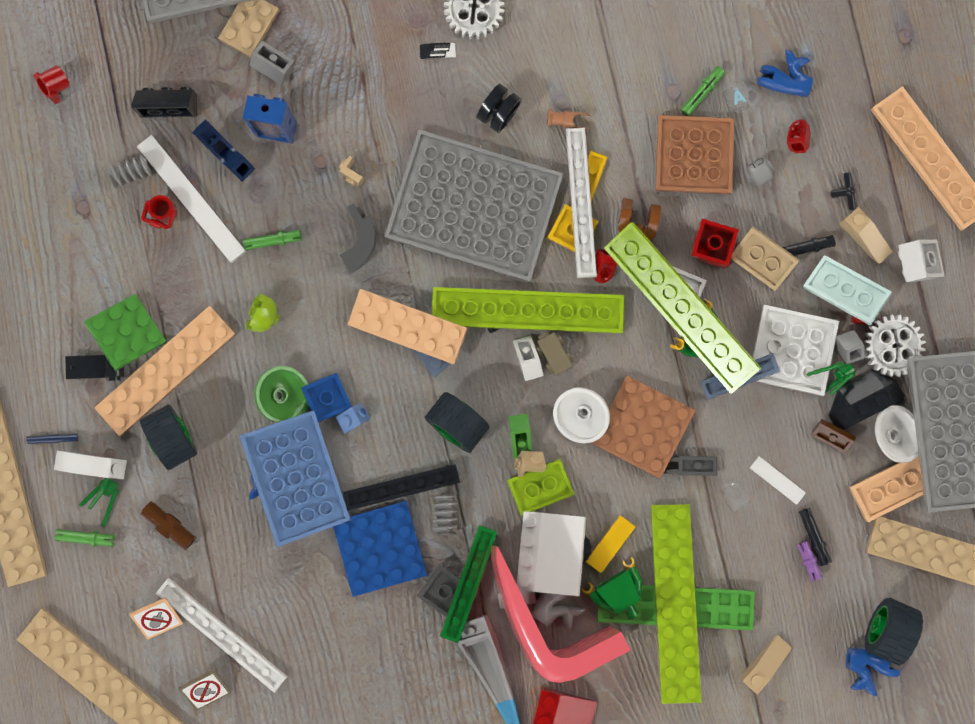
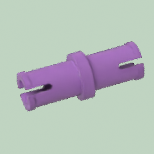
(809, 561)

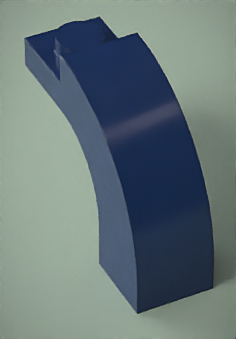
(223, 150)

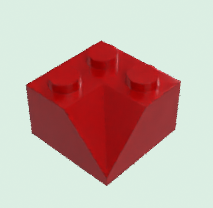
(714, 243)

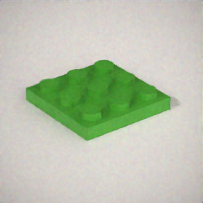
(125, 332)

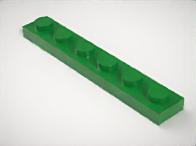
(468, 584)

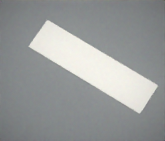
(777, 480)

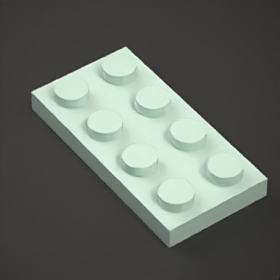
(847, 290)

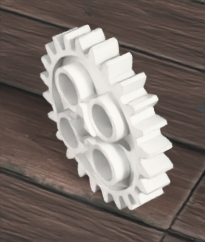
(491, 10)
(877, 348)

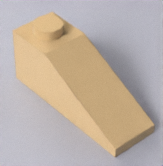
(866, 234)
(765, 664)

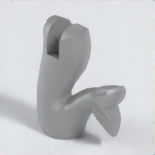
(547, 613)

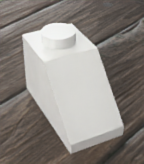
(528, 358)

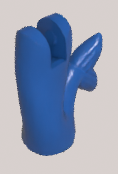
(798, 85)
(858, 659)

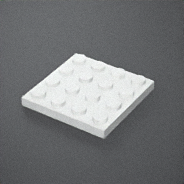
(799, 345)

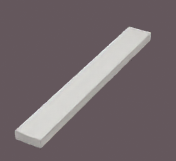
(191, 199)
(581, 203)
(222, 635)

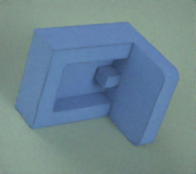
(353, 418)

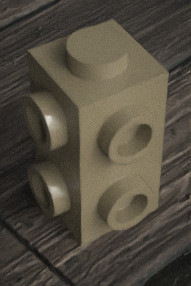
(551, 348)

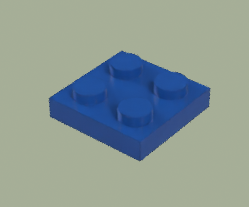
(326, 397)

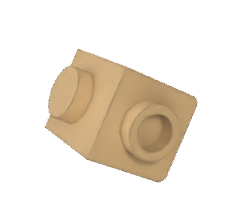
(351, 177)
(529, 461)

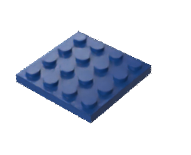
(380, 549)

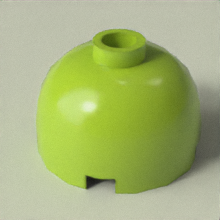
(262, 314)

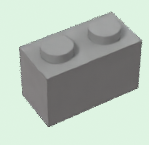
(271, 63)

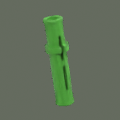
(716, 75)
(272, 239)
(84, 537)

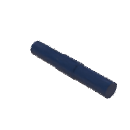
(52, 438)

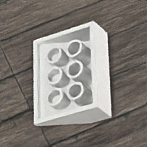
(551, 553)

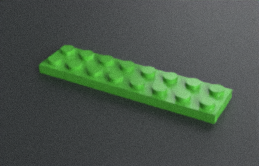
(713, 609)

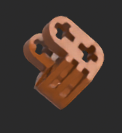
(652, 221)

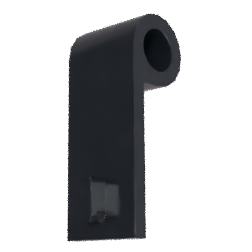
(91, 367)

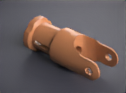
(564, 118)

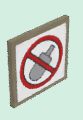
(204, 690)

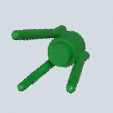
(843, 374)
(105, 488)

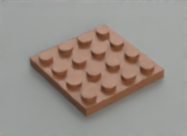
(694, 154)
(644, 427)

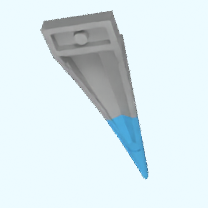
(484, 654)

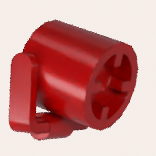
(52, 82)
(162, 210)

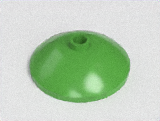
(288, 384)

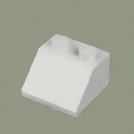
(920, 260)

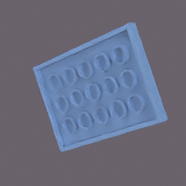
(294, 478)

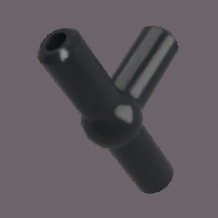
(848, 191)

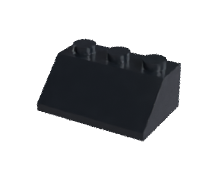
(165, 102)

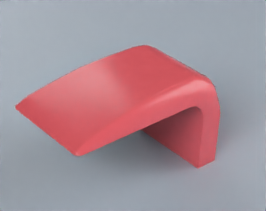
(550, 664)

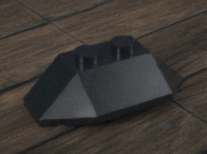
(863, 399)

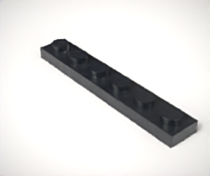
(401, 487)

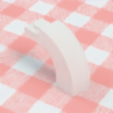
(90, 465)

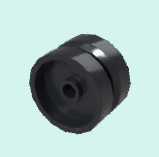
(499, 108)

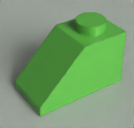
(520, 434)

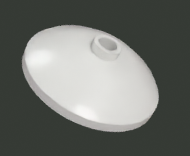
(575, 423)
(897, 434)

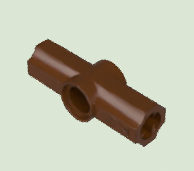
(168, 525)

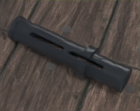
(814, 244)
(815, 537)

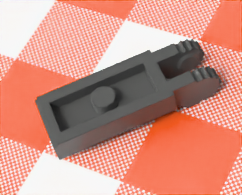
(694, 465)

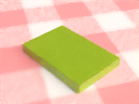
(540, 488)

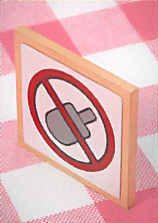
(156, 618)

